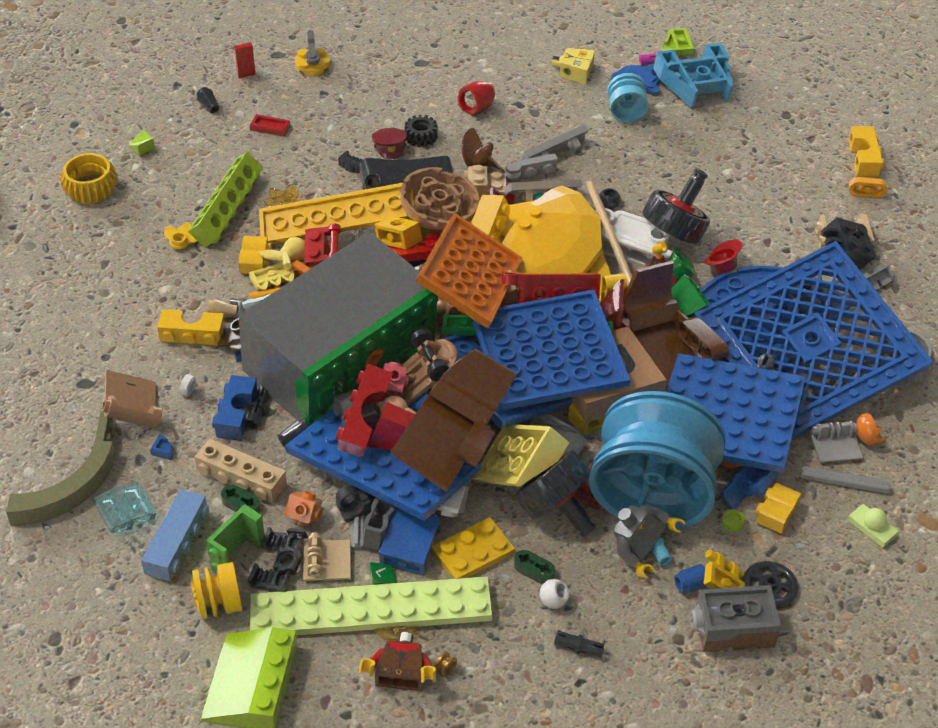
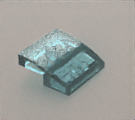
(124, 507)

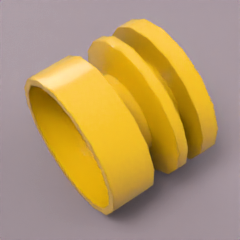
(216, 590)

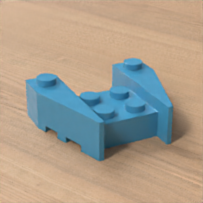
(696, 75)

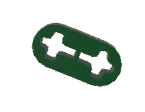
(242, 497)
(534, 566)

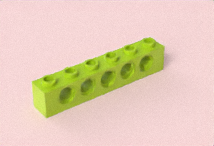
(225, 200)

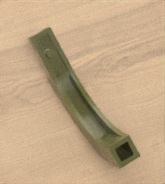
(71, 492)

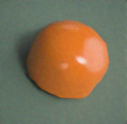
(868, 431)

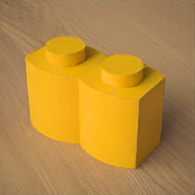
(249, 255)
(778, 507)

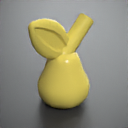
(291, 251)

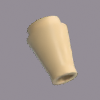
(218, 306)

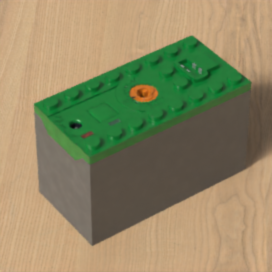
(332, 323)

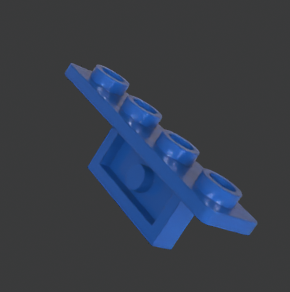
(747, 482)

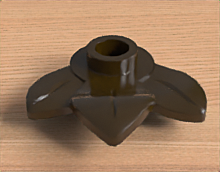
(231, 337)

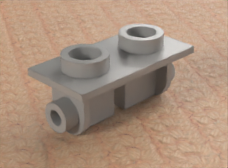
(881, 275)

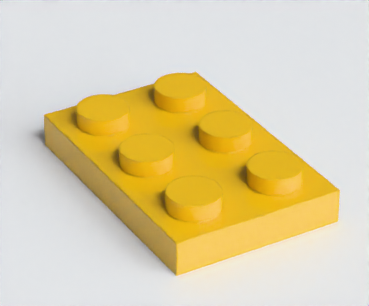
(473, 549)

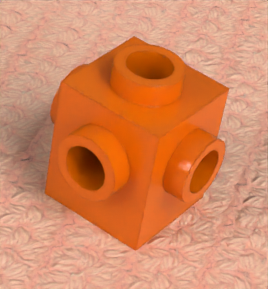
(304, 508)

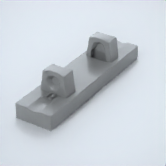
(569, 139)
(527, 189)

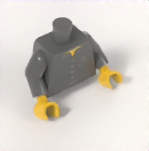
(638, 533)

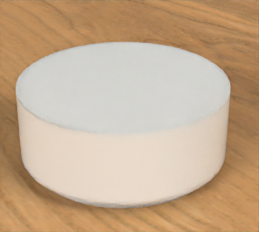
(187, 385)

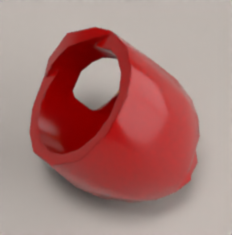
(482, 93)

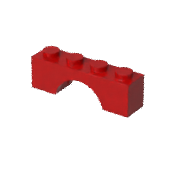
(356, 432)

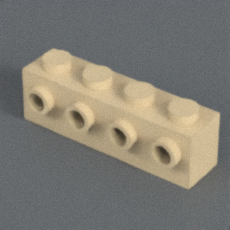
(241, 470)

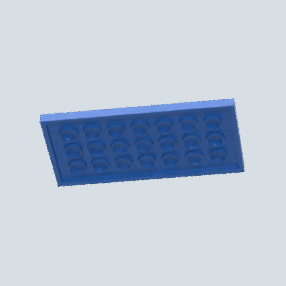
(376, 472)

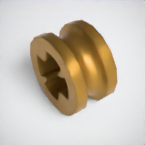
(445, 663)

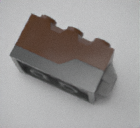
(736, 618)

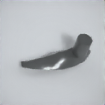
(238, 302)

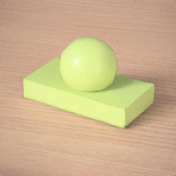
(873, 524)

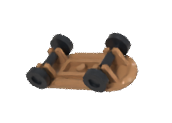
(425, 366)

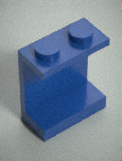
(409, 541)

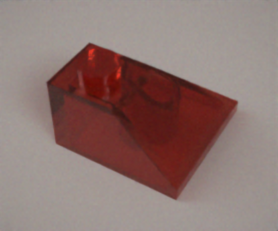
(613, 304)

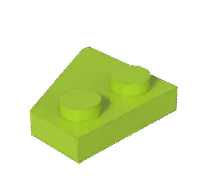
(679, 41)

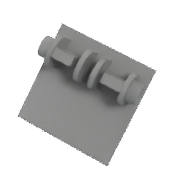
(836, 442)

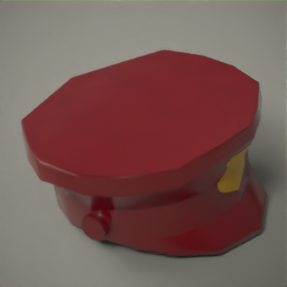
(389, 142)

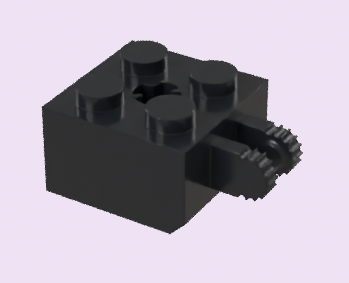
(852, 239)

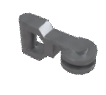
(312, 55)

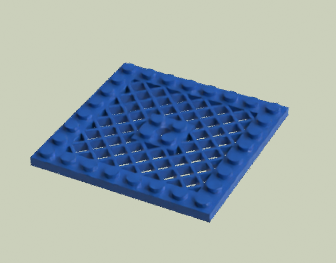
(835, 263)

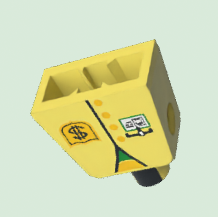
(575, 64)

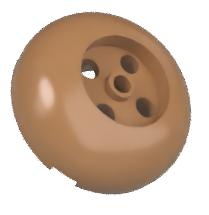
(437, 197)

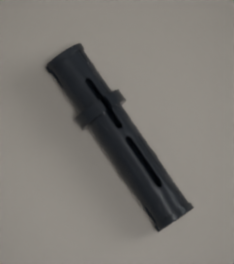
(254, 417)

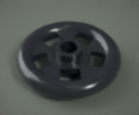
(776, 569)

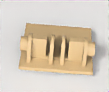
(326, 559)

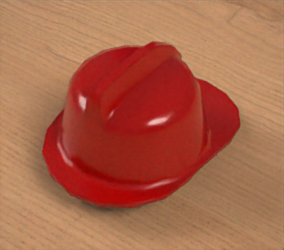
(724, 257)

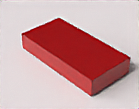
(244, 60)
(270, 125)

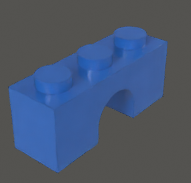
(230, 420)

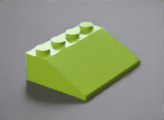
(251, 678)

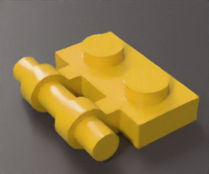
(721, 573)

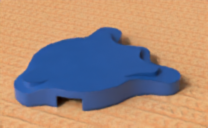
(646, 73)

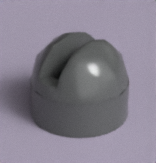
(770, 363)

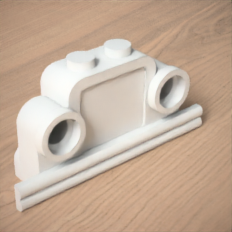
(634, 236)

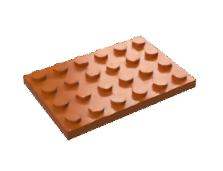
(468, 270)

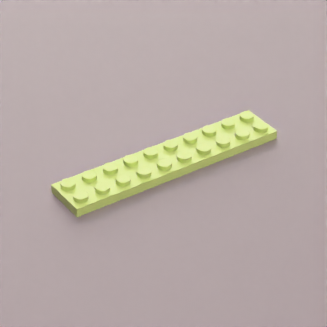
(373, 606)

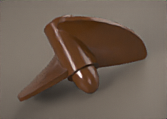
(476, 153)

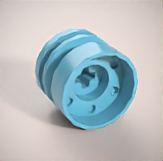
(627, 97)

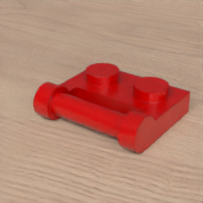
(316, 243)

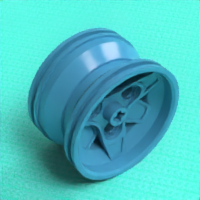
(659, 454)

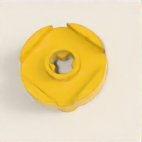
(309, 70)

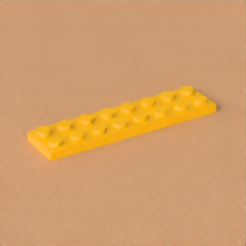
(349, 210)

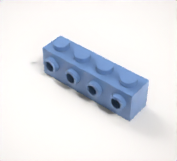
(175, 535)

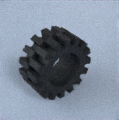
(421, 130)

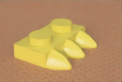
(270, 276)

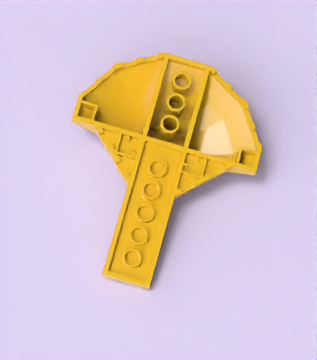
(553, 233)

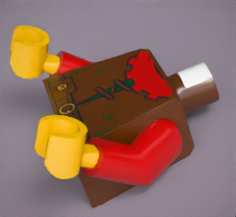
(400, 665)

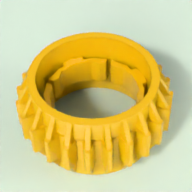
(88, 191)

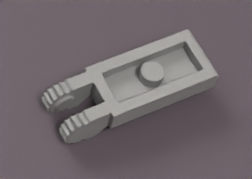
(531, 167)

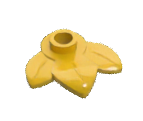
(179, 237)

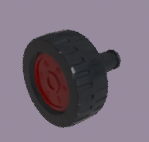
(676, 213)
(556, 489)

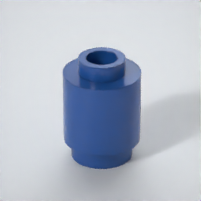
(690, 579)

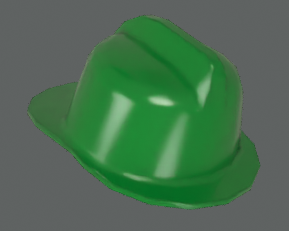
(682, 264)

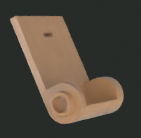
(131, 399)

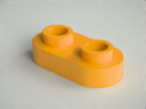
(867, 187)

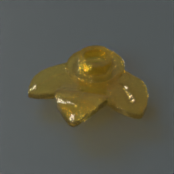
(280, 197)

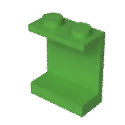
(241, 527)

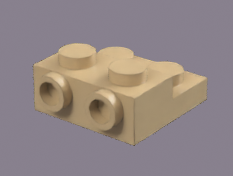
(484, 181)

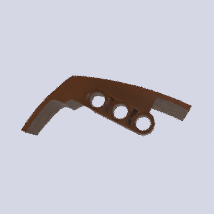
(660, 323)
(454, 419)

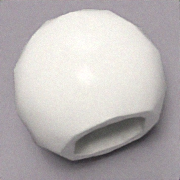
(554, 593)

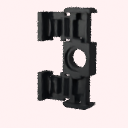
(288, 547)

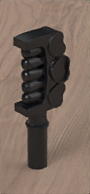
(349, 162)

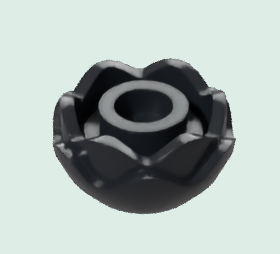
(610, 198)

